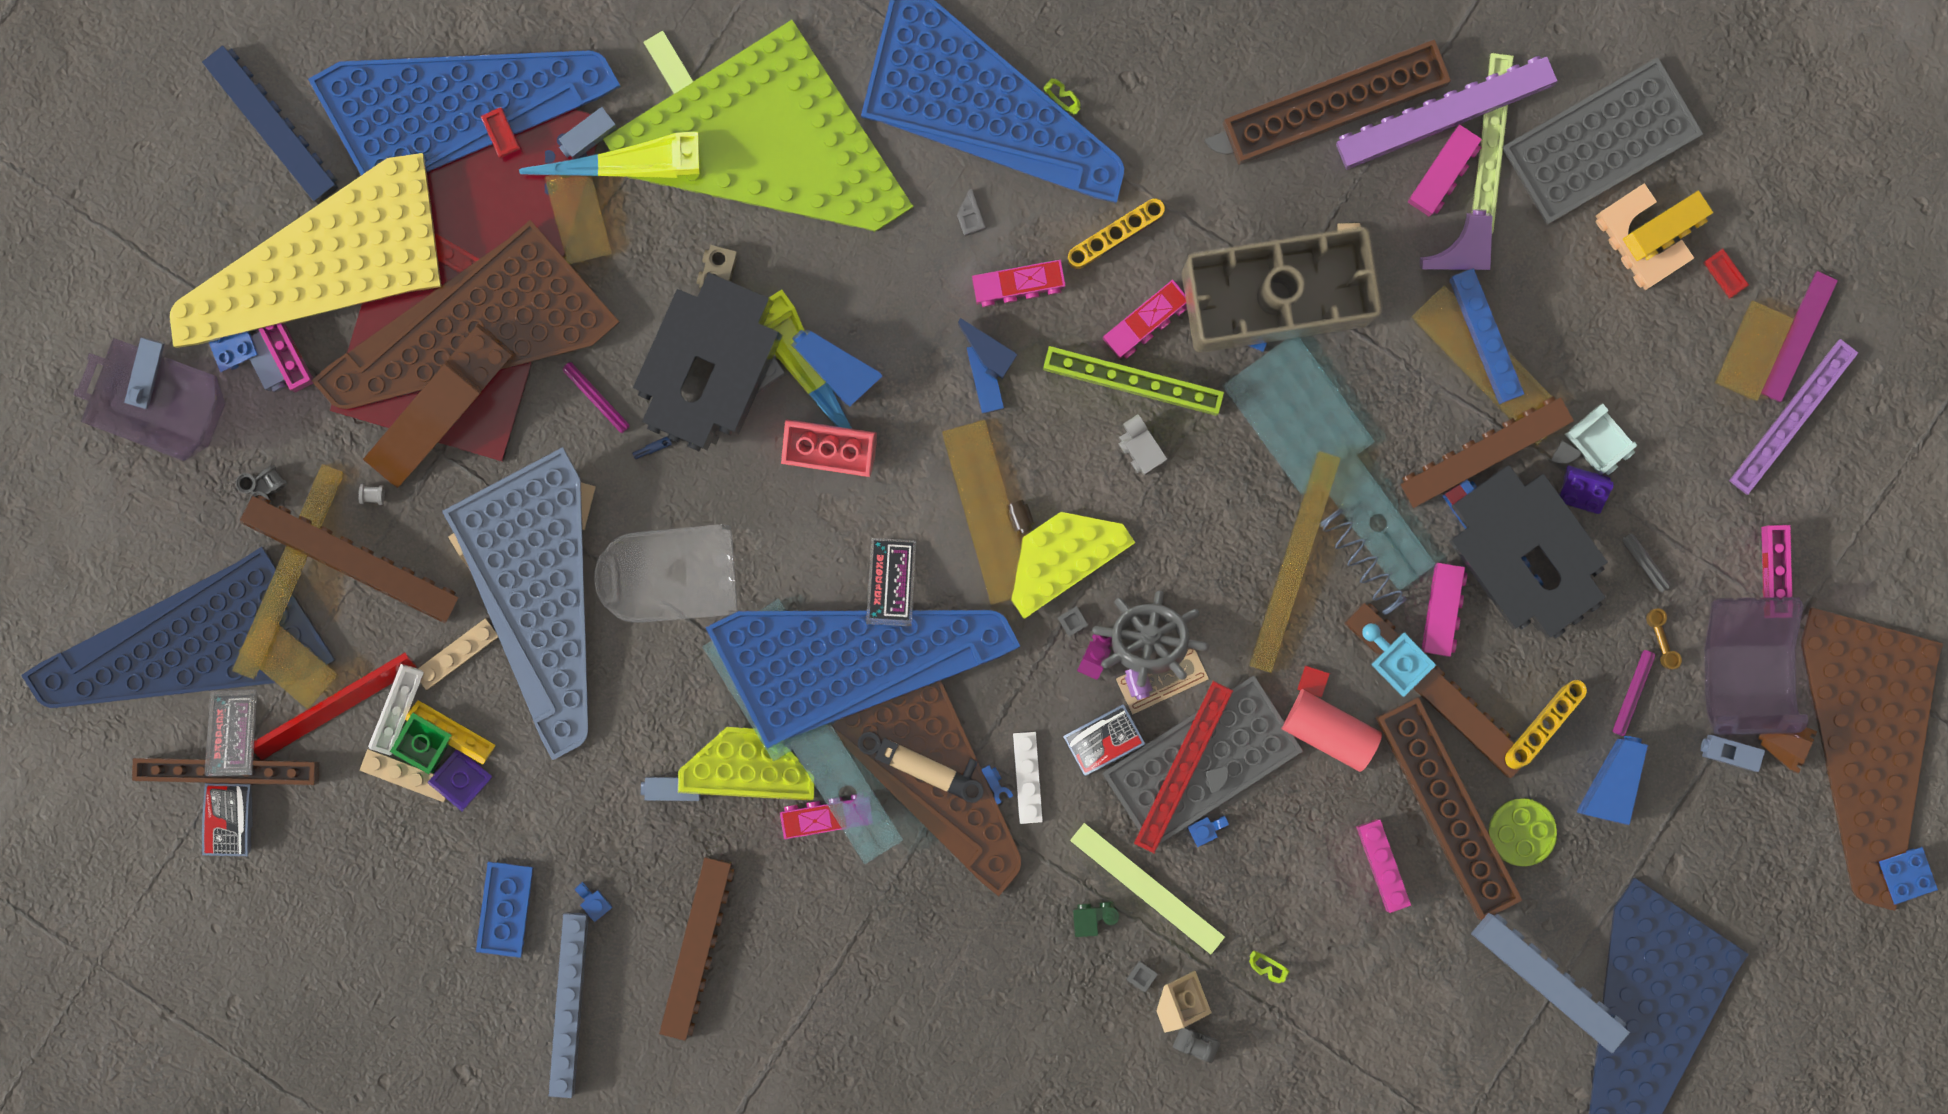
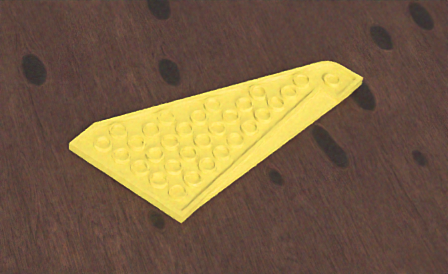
(344, 252)

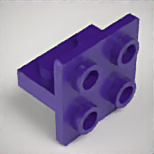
(1585, 489)

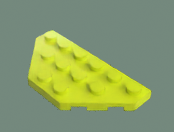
(1062, 555)
(741, 766)

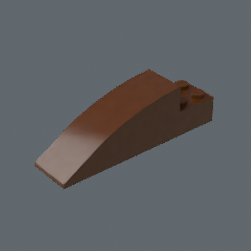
(438, 405)

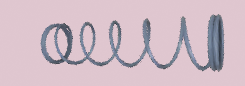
(1400, 600)

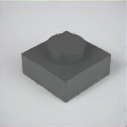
(1072, 621)
(1141, 976)

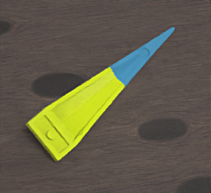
(660, 157)
(786, 321)

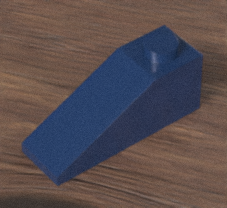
(991, 353)

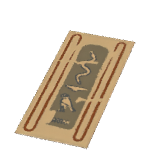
(1166, 683)

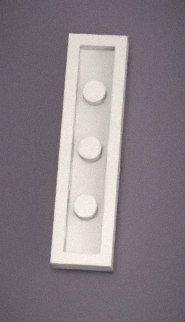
(395, 709)
(1027, 777)

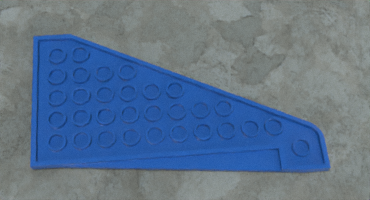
(961, 93)
(438, 101)
(829, 664)

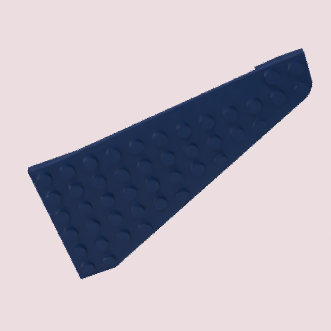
(173, 645)
(1666, 986)

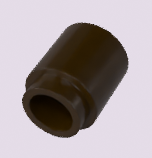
(1020, 516)

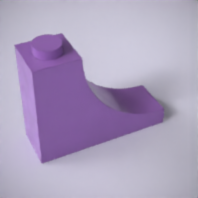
(1470, 249)

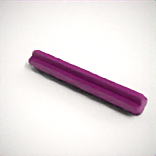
(595, 397)
(1634, 693)

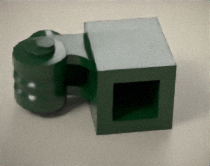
(1087, 917)

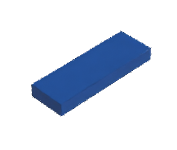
(986, 386)

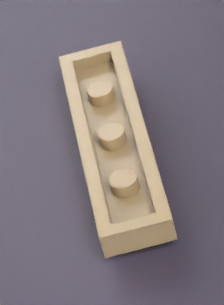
(457, 653)
(399, 773)

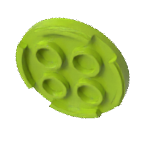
(1523, 832)

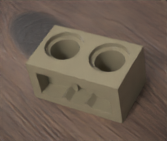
(723, 271)

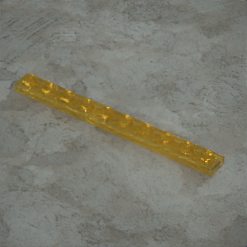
(1294, 561)
(285, 578)

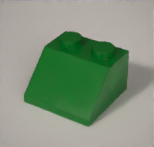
(421, 744)

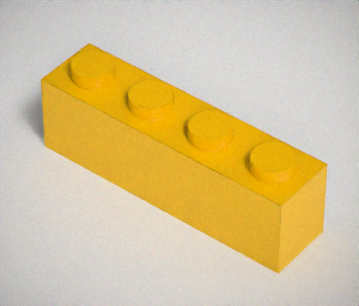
(1668, 225)

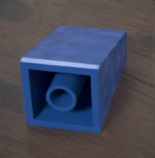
(838, 369)
(1617, 782)

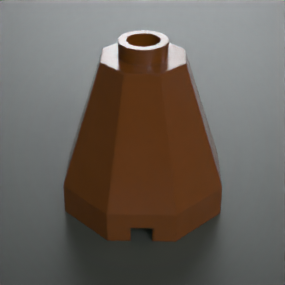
(1789, 748)

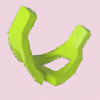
(1073, 109)
(1256, 955)

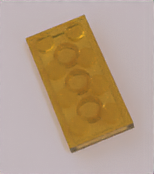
(578, 217)
(1754, 350)
(296, 668)

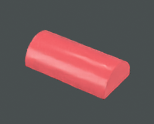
(829, 448)
(1332, 731)

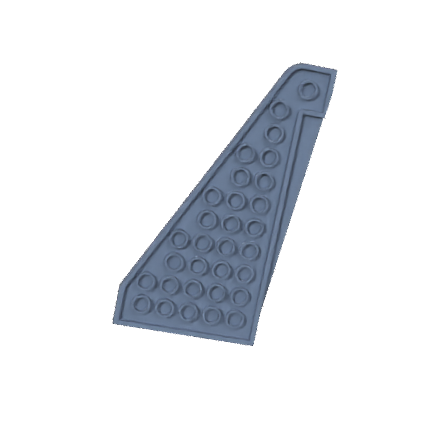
(529, 569)

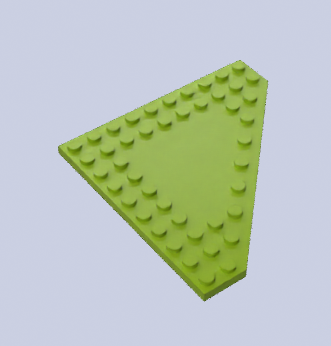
(775, 138)

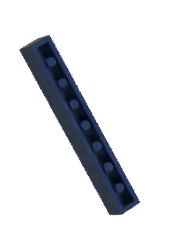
(270, 125)

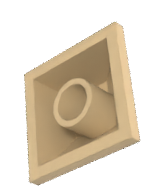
(1182, 1003)

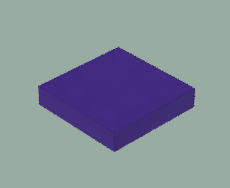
(460, 780)

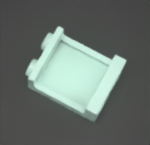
(1601, 440)

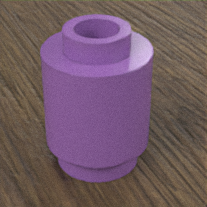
(1135, 690)

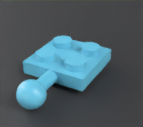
(1401, 662)

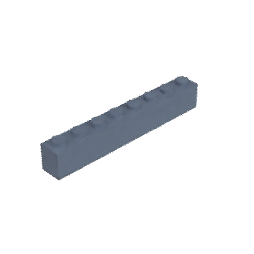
(1551, 983)
(568, 1005)

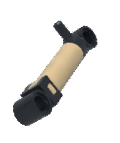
(923, 767)

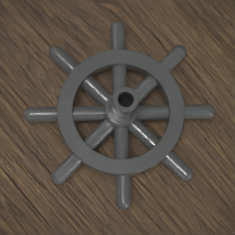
(1150, 639)

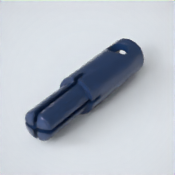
(653, 447)

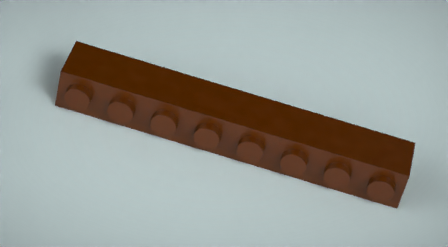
(1486, 452)
(194, 771)
(696, 947)

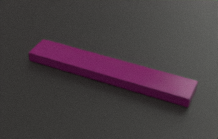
(1799, 335)

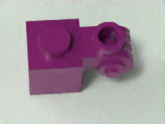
(1094, 655)

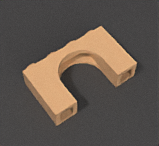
(1616, 222)

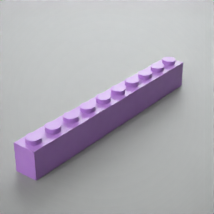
(1447, 112)

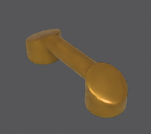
(1669, 658)

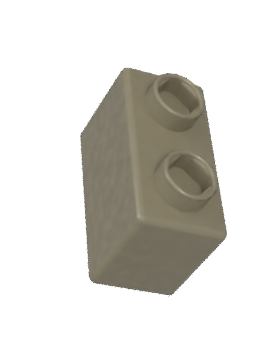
(1281, 290)

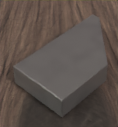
(970, 215)

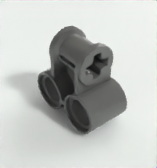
(262, 484)
(1196, 1044)

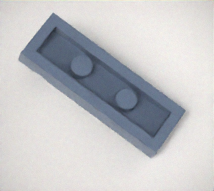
(144, 373)

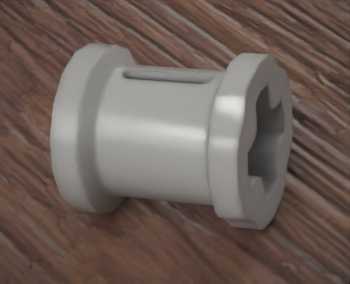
(371, 494)

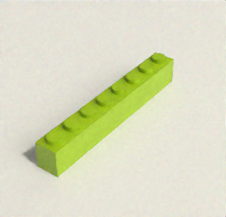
(1133, 381)

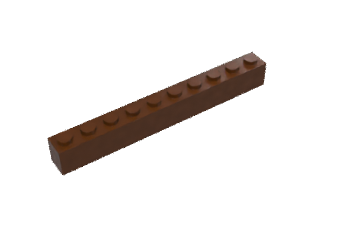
(348, 559)
(1445, 697)

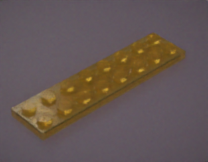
(1448, 329)
(985, 507)

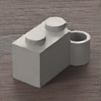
(1141, 446)

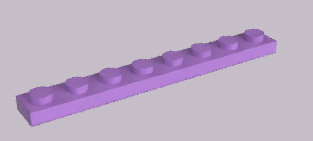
(1793, 416)

